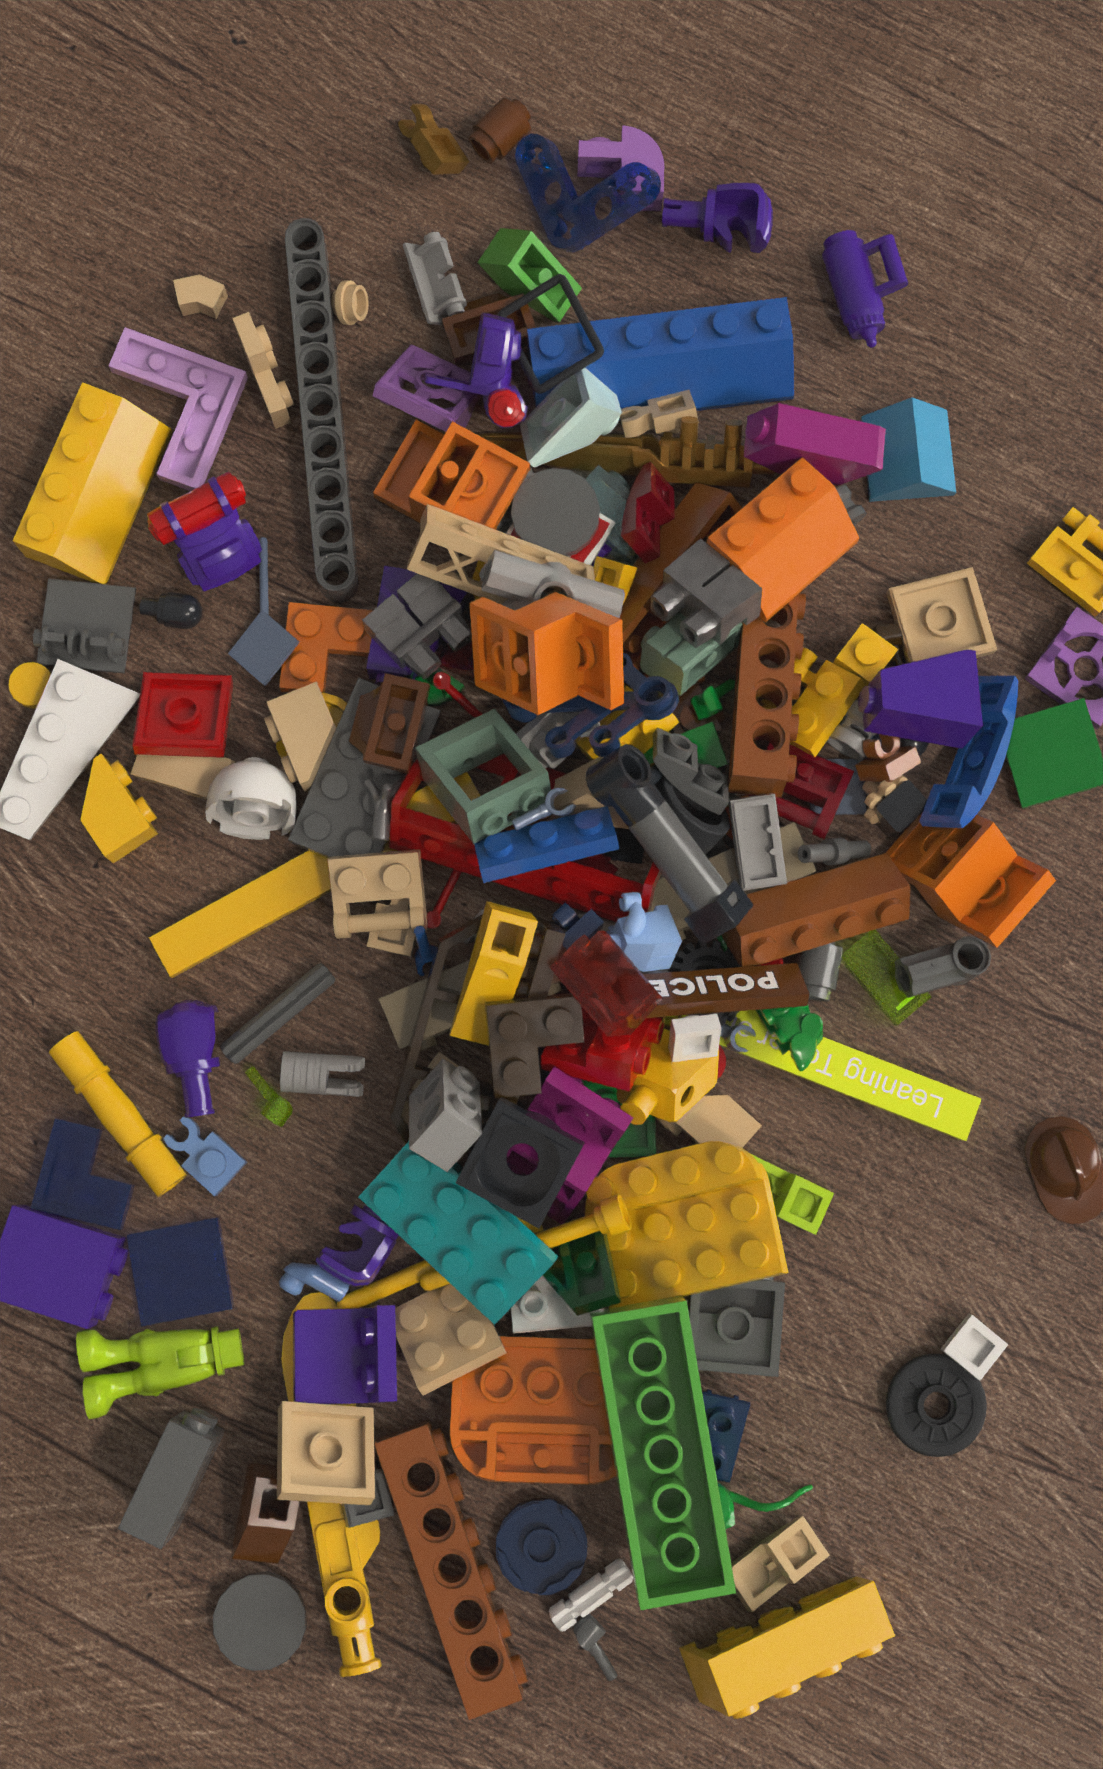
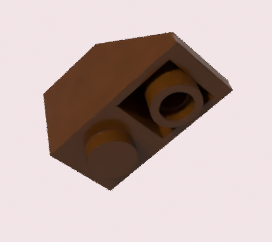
(263, 1521)

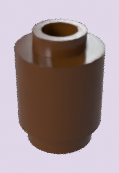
(500, 130)

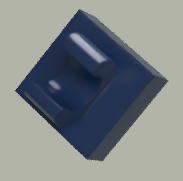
(574, 926)

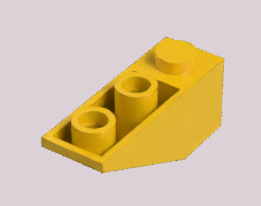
(493, 968)

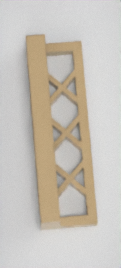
(477, 544)

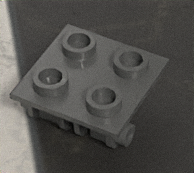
(86, 625)

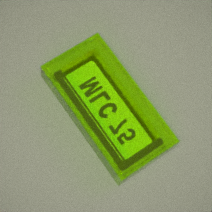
(874, 968)

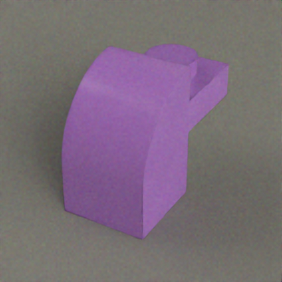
(604, 157)

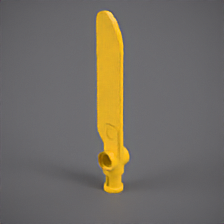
(339, 1549)

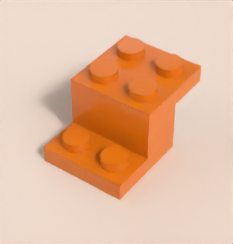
(451, 473)
(547, 653)
(971, 876)

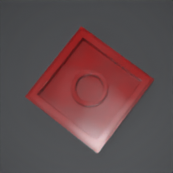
(183, 715)

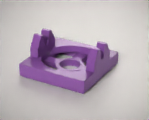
(412, 367)
(1043, 674)

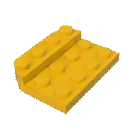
(696, 1219)

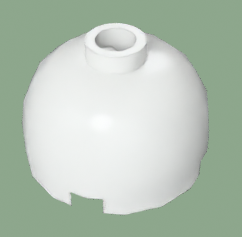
(252, 800)

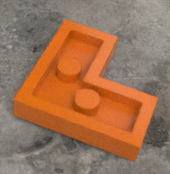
(321, 632)

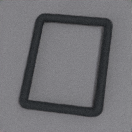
(586, 361)

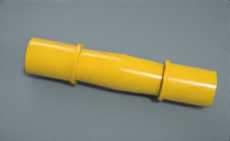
(117, 1113)

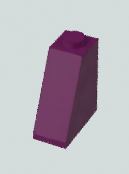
(831, 444)

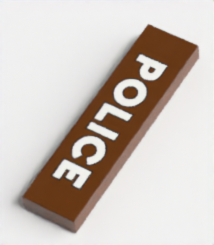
(728, 989)

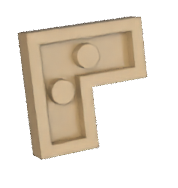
(261, 361)

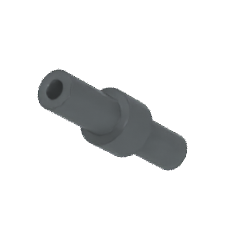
(834, 851)

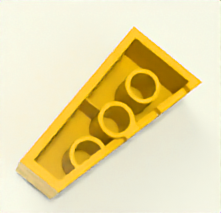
(788, 1647)

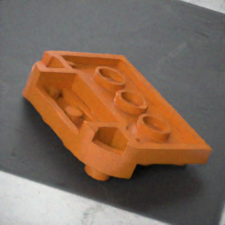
(534, 1415)

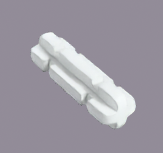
(590, 1595)

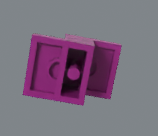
(586, 1117)

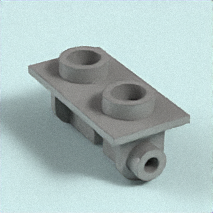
(438, 294)

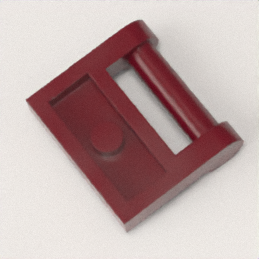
(817, 783)

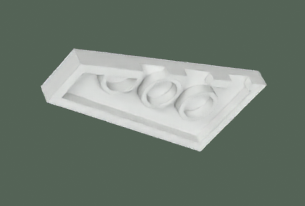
(63, 737)

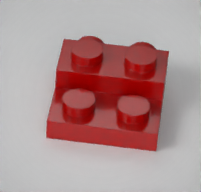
(605, 1059)

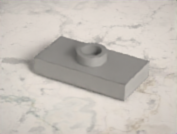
(757, 841)

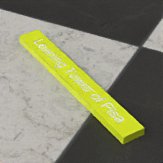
(865, 1079)

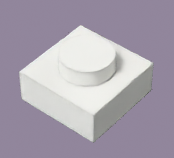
(694, 1037)
(974, 1346)

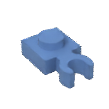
(210, 1160)

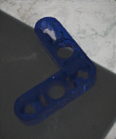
(580, 209)

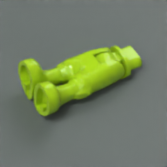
(165, 1360)

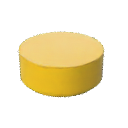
(28, 683)

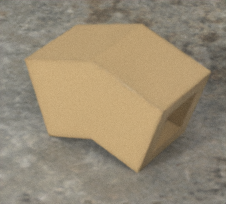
(199, 295)

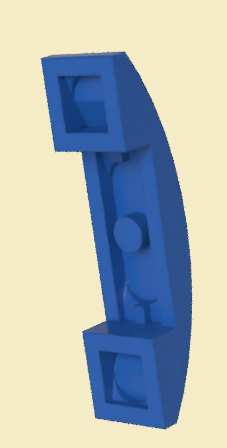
(979, 761)

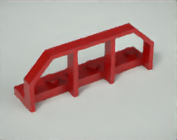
(449, 846)

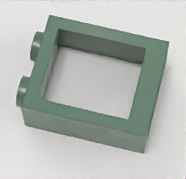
(468, 748)

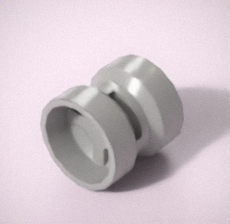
(850, 734)

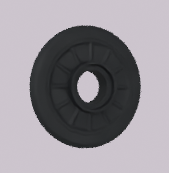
(906, 1405)

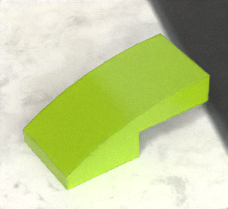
(797, 1198)

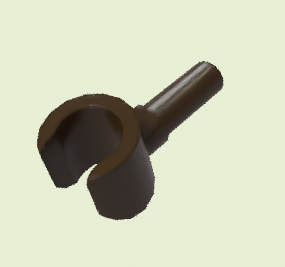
(893, 635)

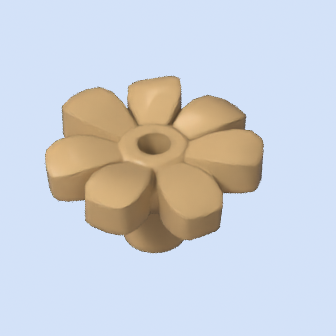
(876, 794)

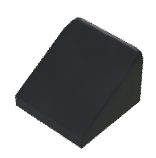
(900, 808)

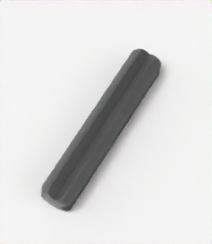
(277, 1013)

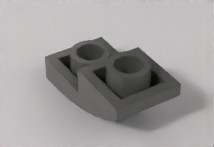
(679, 763)

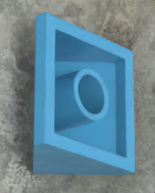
(915, 452)

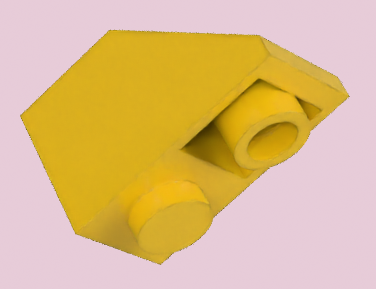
(112, 813)

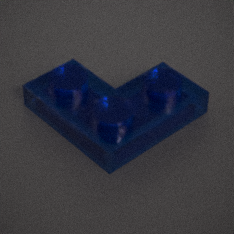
(67, 1182)

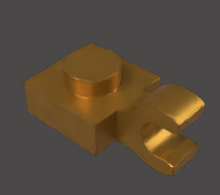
(435, 145)

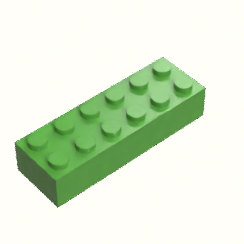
(662, 1453)

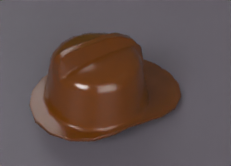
(1066, 1169)

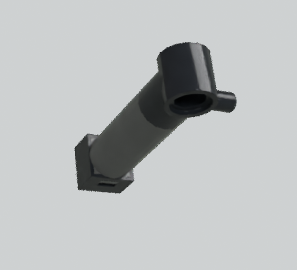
(627, 784)

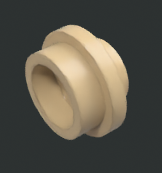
(350, 302)

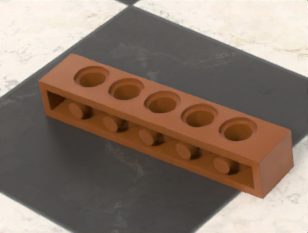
(751, 768)
(479, 1686)

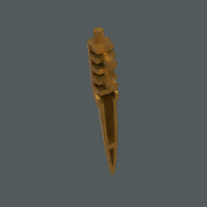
(677, 459)

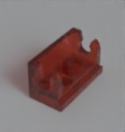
(606, 984)

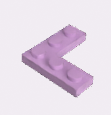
(210, 393)

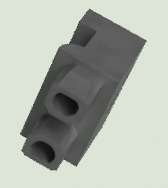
(707, 594)
(405, 639)

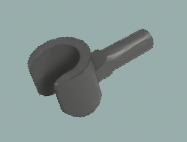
(588, 1633)

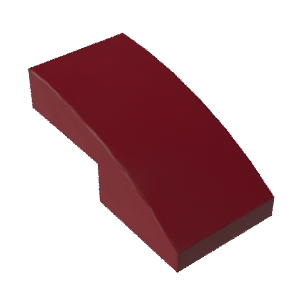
(646, 510)

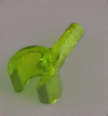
(278, 1108)

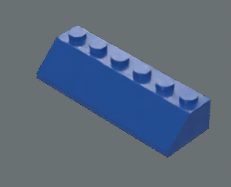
(717, 352)

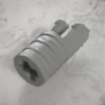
(310, 1074)

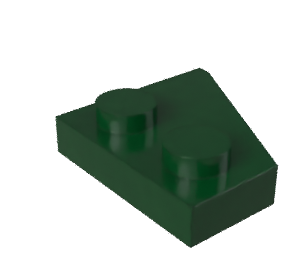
(584, 1274)

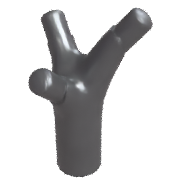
(382, 807)

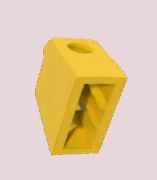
(668, 1086)

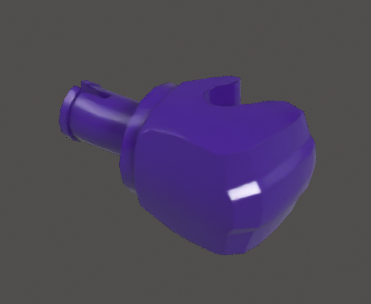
(725, 209)
(186, 1048)
(360, 1265)

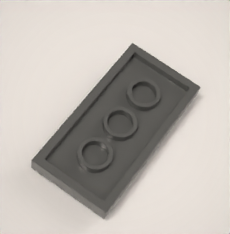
(339, 805)

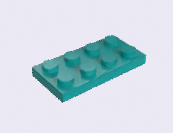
(459, 1233)

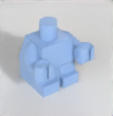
(646, 937)

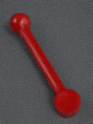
(442, 681)
(433, 917)

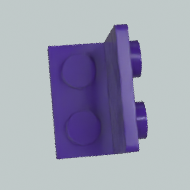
(345, 1355)

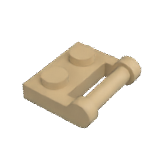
(375, 879)

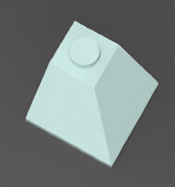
(569, 418)

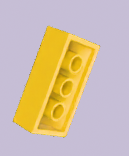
(92, 485)

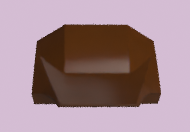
(463, 327)
(390, 722)

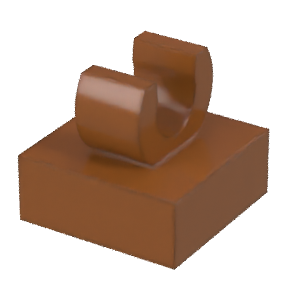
(886, 761)

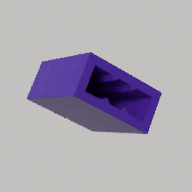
(58, 1266)

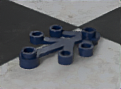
(649, 700)

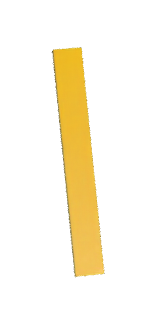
(267, 899)

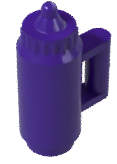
(855, 283)

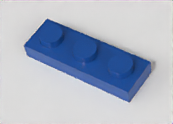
(546, 844)

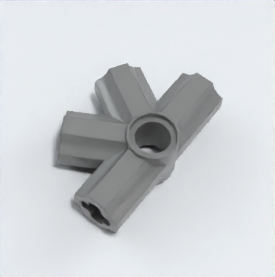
(525, 580)

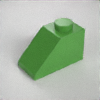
(521, 264)

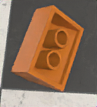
(787, 535)

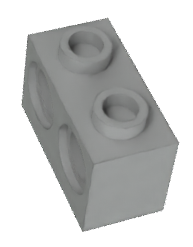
(445, 1115)

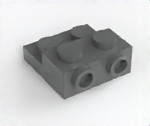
(739, 1327)

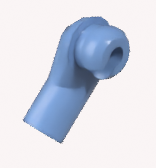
(299, 1274)

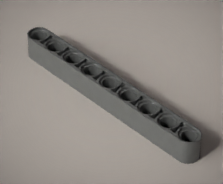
(319, 389)

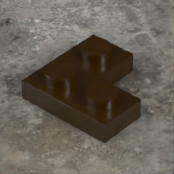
(518, 1030)

